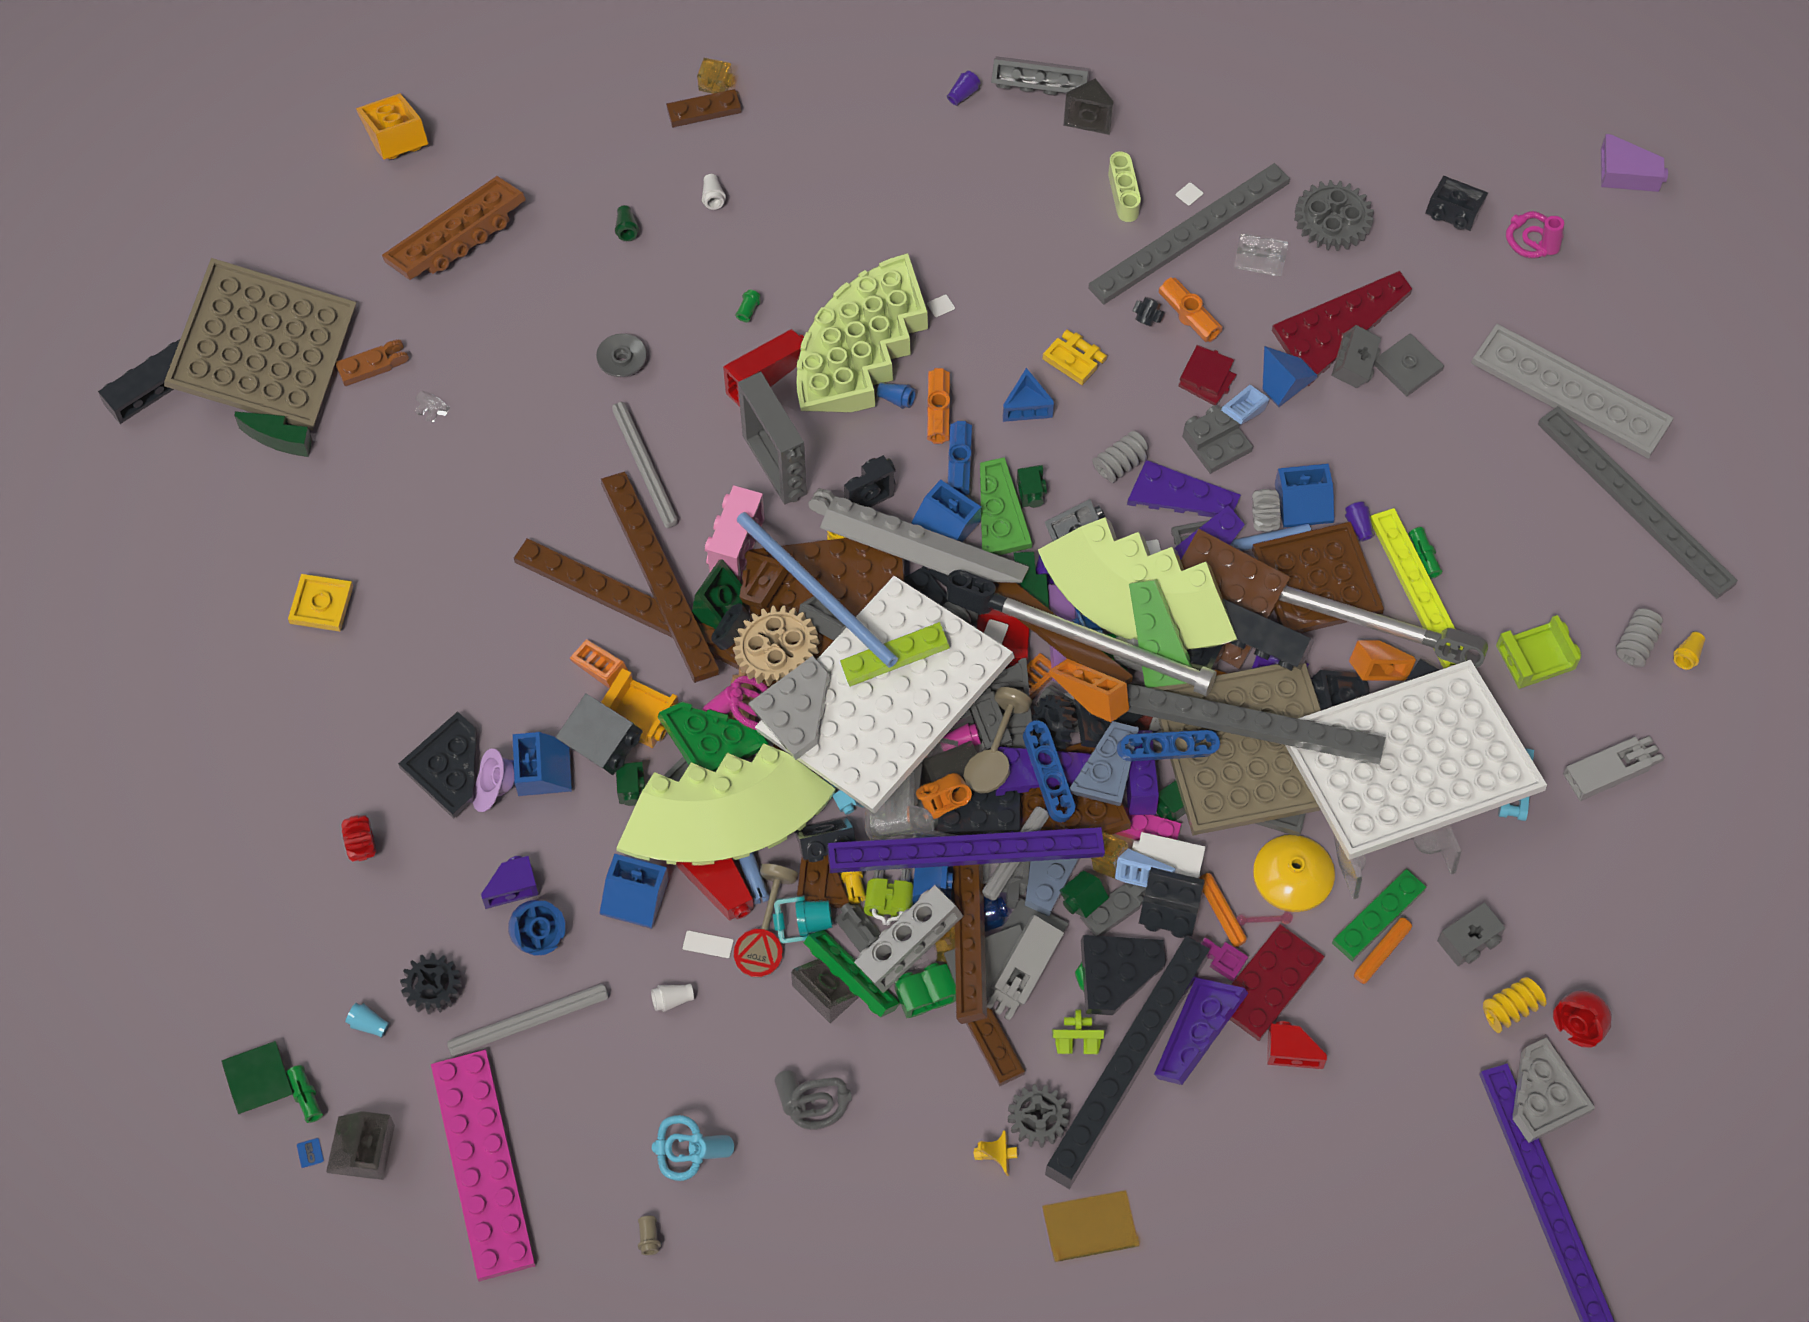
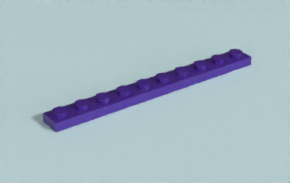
(965, 850)
(1547, 1201)

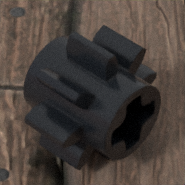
(1148, 311)

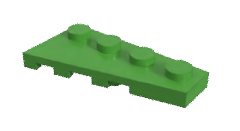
(1001, 515)
(1156, 630)

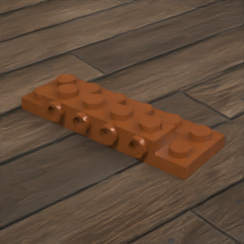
(455, 230)

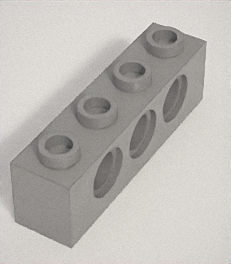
(906, 953)

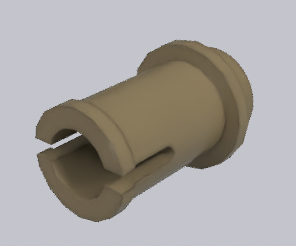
(648, 1235)

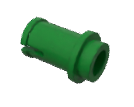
(750, 301)

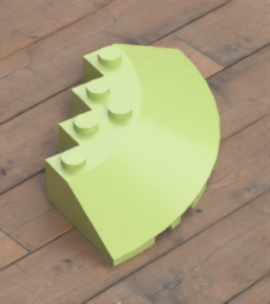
(858, 337)
(1096, 574)
(724, 811)

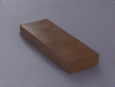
(996, 1049)

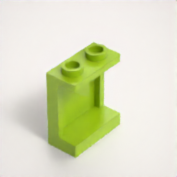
(1539, 652)

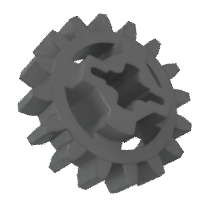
(1049, 1114)

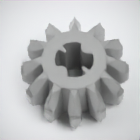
(1266, 510)

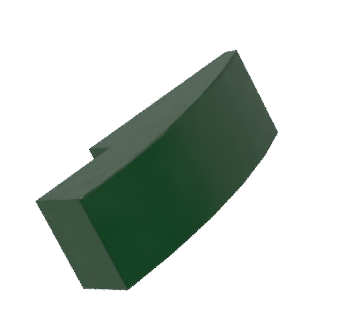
(275, 432)
(1033, 583)

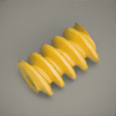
(1511, 1002)

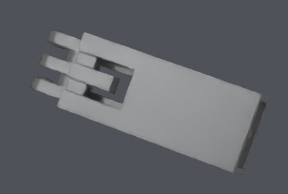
(1607, 770)
(1030, 957)

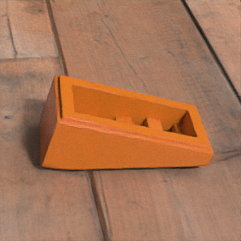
(609, 673)
(1041, 682)

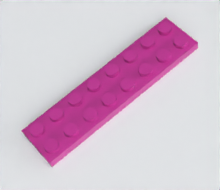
(482, 1166)

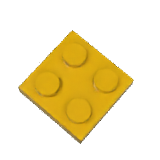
(320, 602)

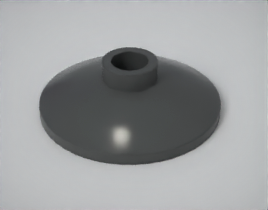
(619, 347)

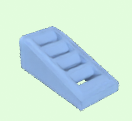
(1246, 405)
(1131, 861)

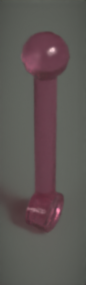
(1286, 918)

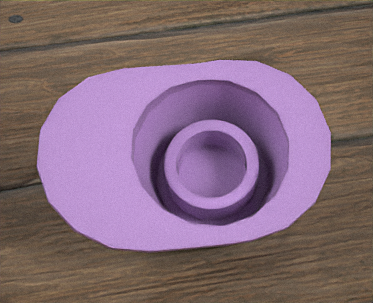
(493, 780)

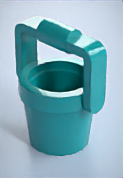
(810, 915)

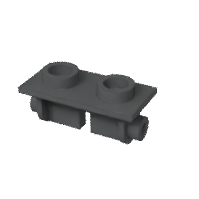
(857, 926)

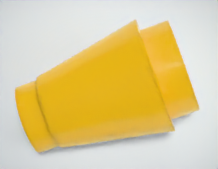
(1689, 652)

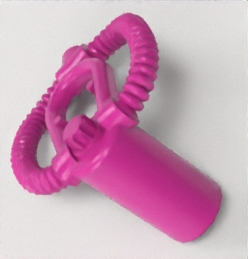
(1551, 234)
(732, 698)

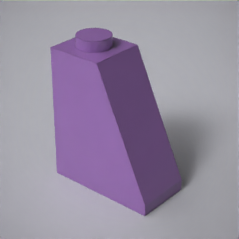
(1630, 166)

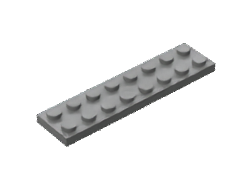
(1572, 390)

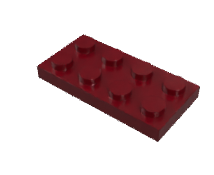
(1273, 980)

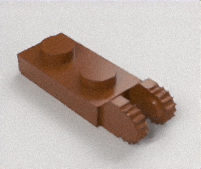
(371, 362)

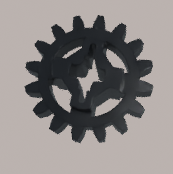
(1057, 715)
(425, 994)

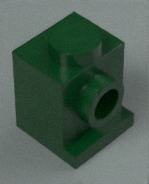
(1031, 486)
(630, 783)

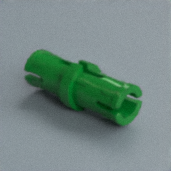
(1425, 552)
(304, 1094)

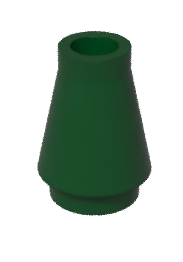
(626, 226)

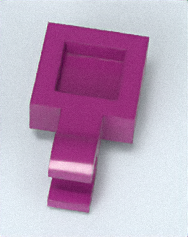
(1226, 960)

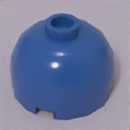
(536, 927)

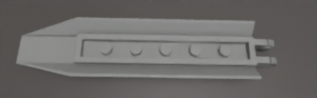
(910, 540)

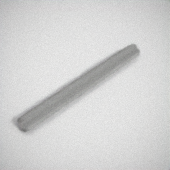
(645, 465)
(527, 1019)

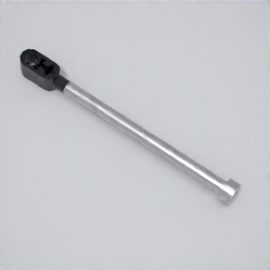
(980, 597)

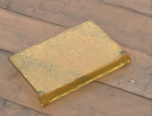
(1090, 1226)

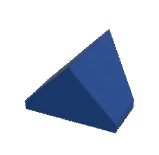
(1284, 375)
(1027, 400)

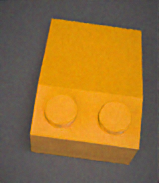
(393, 126)

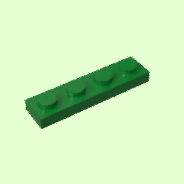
(1379, 915)
(843, 966)

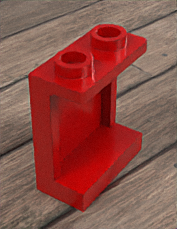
(1016, 635)

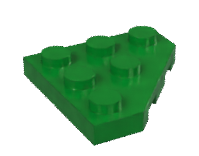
(709, 735)

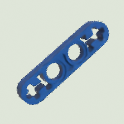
(1169, 749)
(1052, 770)

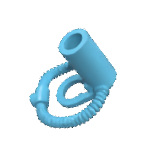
(700, 1147)

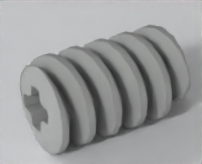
(1120, 456)
(1639, 637)

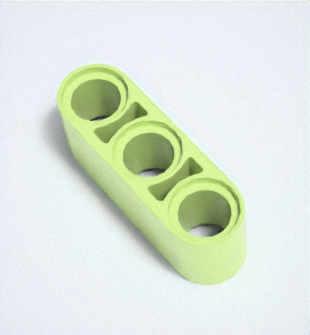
(1124, 186)

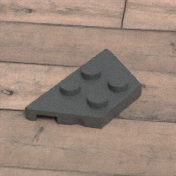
(1016, 678)

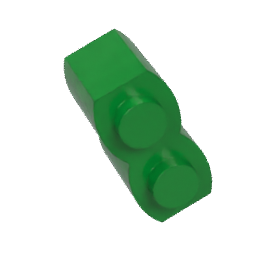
(925, 990)

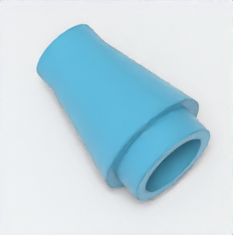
(366, 1020)

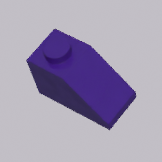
(510, 883)

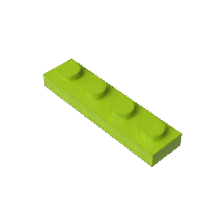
(906, 648)

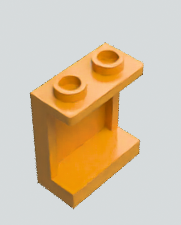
(639, 706)

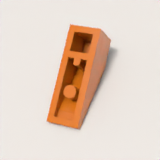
(1094, 690)

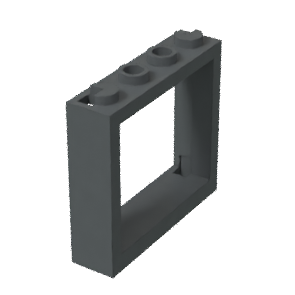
(772, 438)

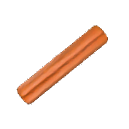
(1223, 911)
(1383, 950)

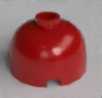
(1583, 1017)

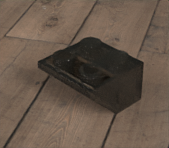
(361, 1145)

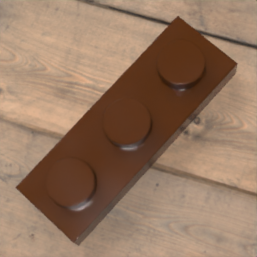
(703, 108)

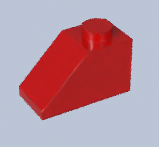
(1293, 1047)

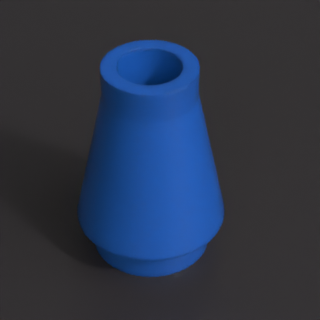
(898, 394)

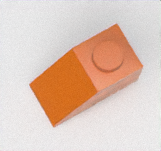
(1380, 661)

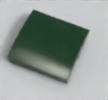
(257, 1077)

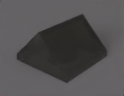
(1089, 108)
(948, 762)
(822, 989)

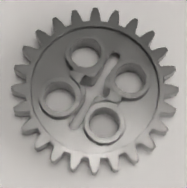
(1333, 221)

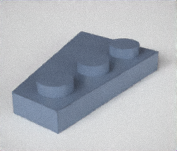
(1105, 771)
(1045, 882)

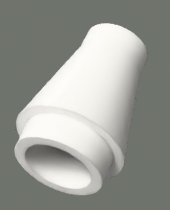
(712, 195)
(669, 996)

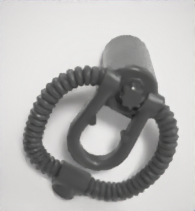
(794, 1101)

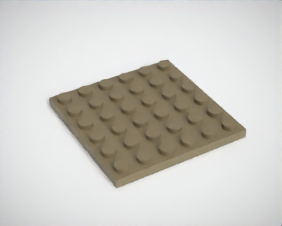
(260, 343)
(1246, 776)

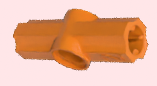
(1198, 317)
(938, 416)

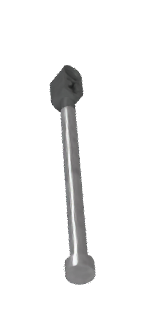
(1395, 627)

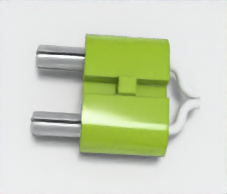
(887, 897)

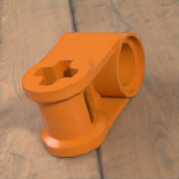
(941, 795)

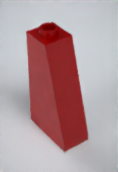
(772, 359)
(721, 885)

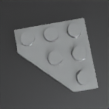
(795, 707)
(1546, 1092)

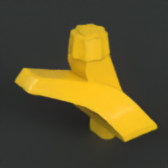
(997, 1151)

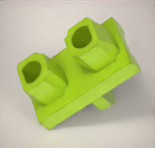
(1090, 1038)

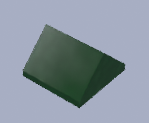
(716, 595)

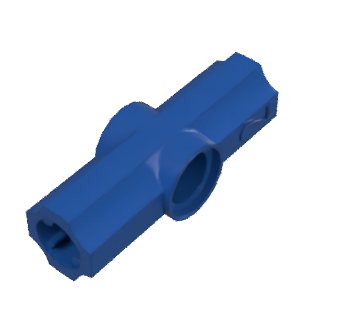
(960, 447)

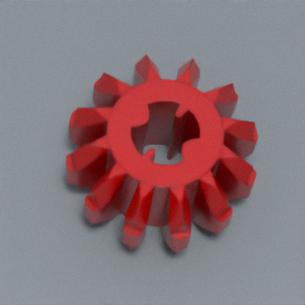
(358, 838)

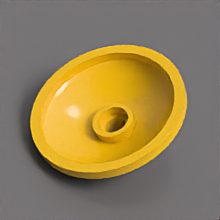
(1290, 887)

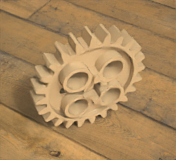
(760, 662)

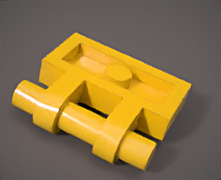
(1071, 361)

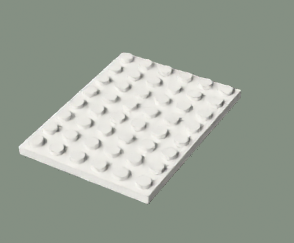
(890, 723)
(1440, 763)

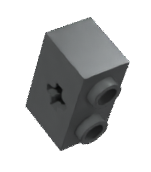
(1356, 356)
(1478, 923)

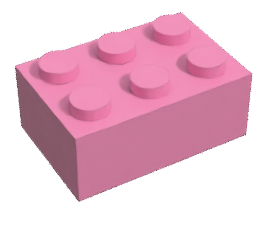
(730, 538)

